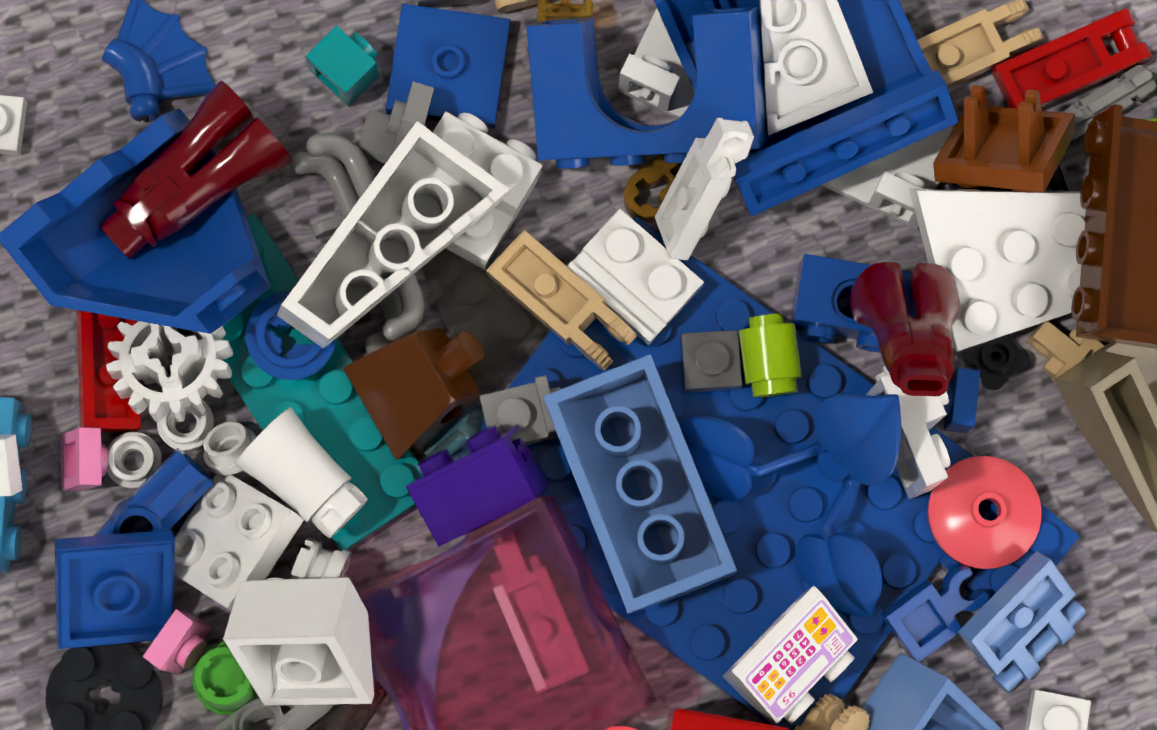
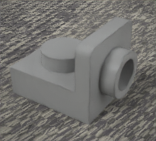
(385, 132)
(521, 406)

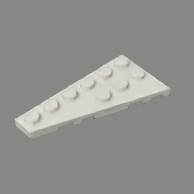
(1006, 254)

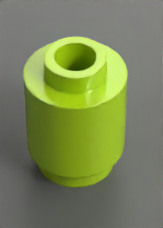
(770, 356)

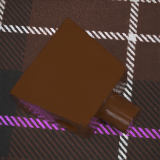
(417, 387)

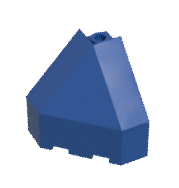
(184, 282)

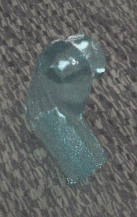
(466, 426)

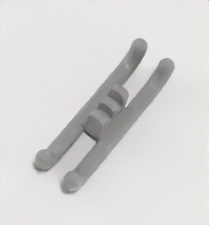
(405, 305)

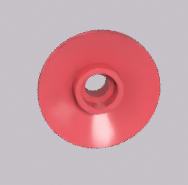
(962, 530)

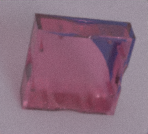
(504, 634)

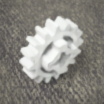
(147, 351)

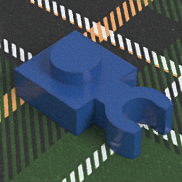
(926, 617)

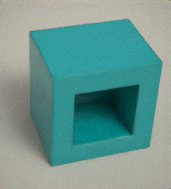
(344, 64)

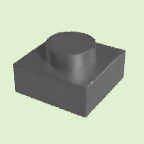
(710, 361)

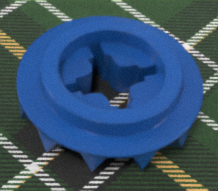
(267, 348)

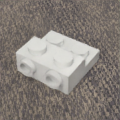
(509, 163)
(921, 455)

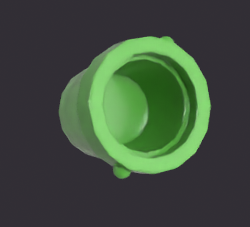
(221, 681)

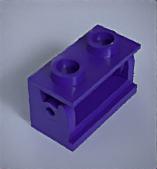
(476, 483)

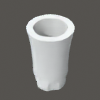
(302, 474)

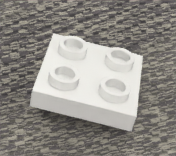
(232, 538)

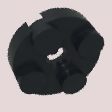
(129, 675)

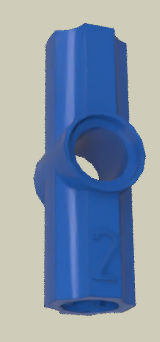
(163, 495)

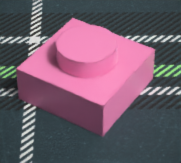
(82, 459)
(179, 643)

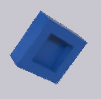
(963, 399)

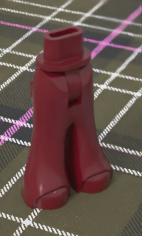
(167, 194)
(917, 347)

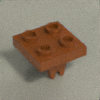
(1004, 145)

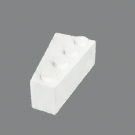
(397, 226)

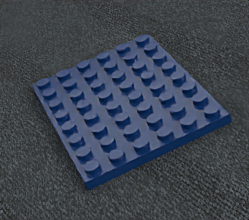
(764, 527)

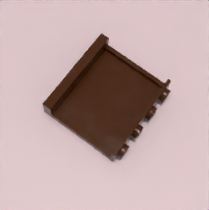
(1120, 232)

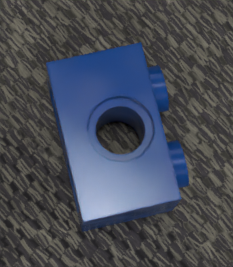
(815, 301)

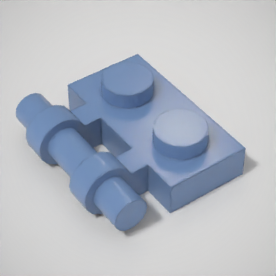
(1023, 622)

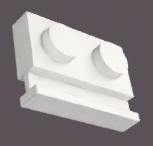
(635, 276)

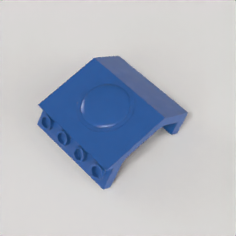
(904, 105)

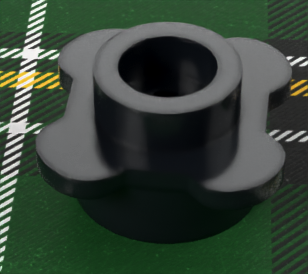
(991, 372)

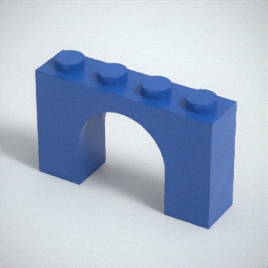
(580, 123)

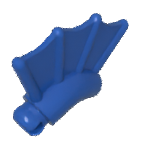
(156, 60)

